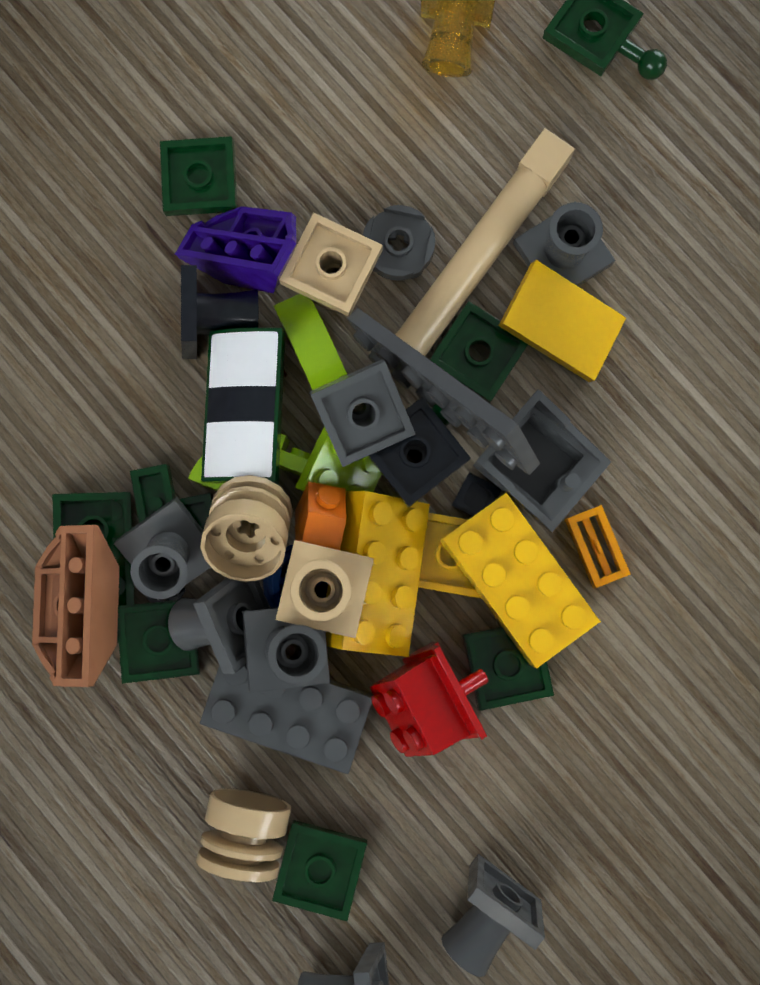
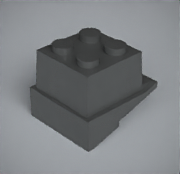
(565, 469)

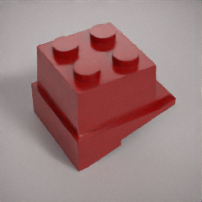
(428, 703)

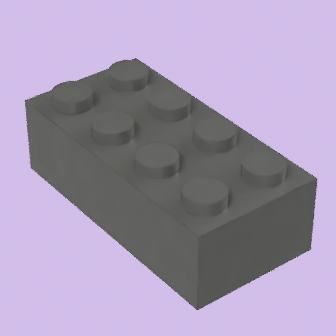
(307, 721)

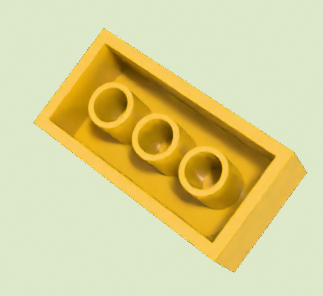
(395, 538)
(520, 581)

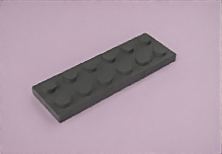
(437, 387)

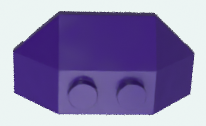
(242, 247)

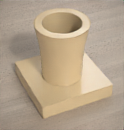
(328, 249)
(347, 577)

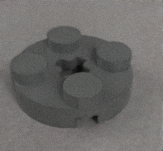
(417, 233)

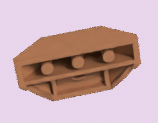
(76, 606)

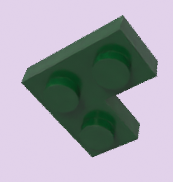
(155, 488)

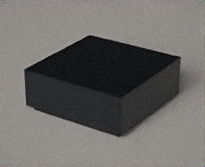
(475, 495)

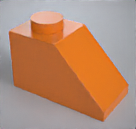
(321, 515)

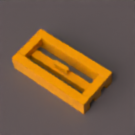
(584, 517)

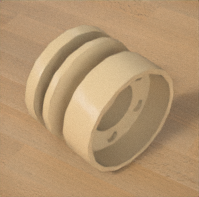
(247, 529)
(243, 836)

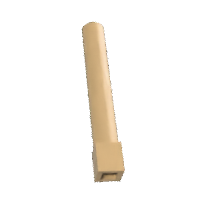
(487, 240)

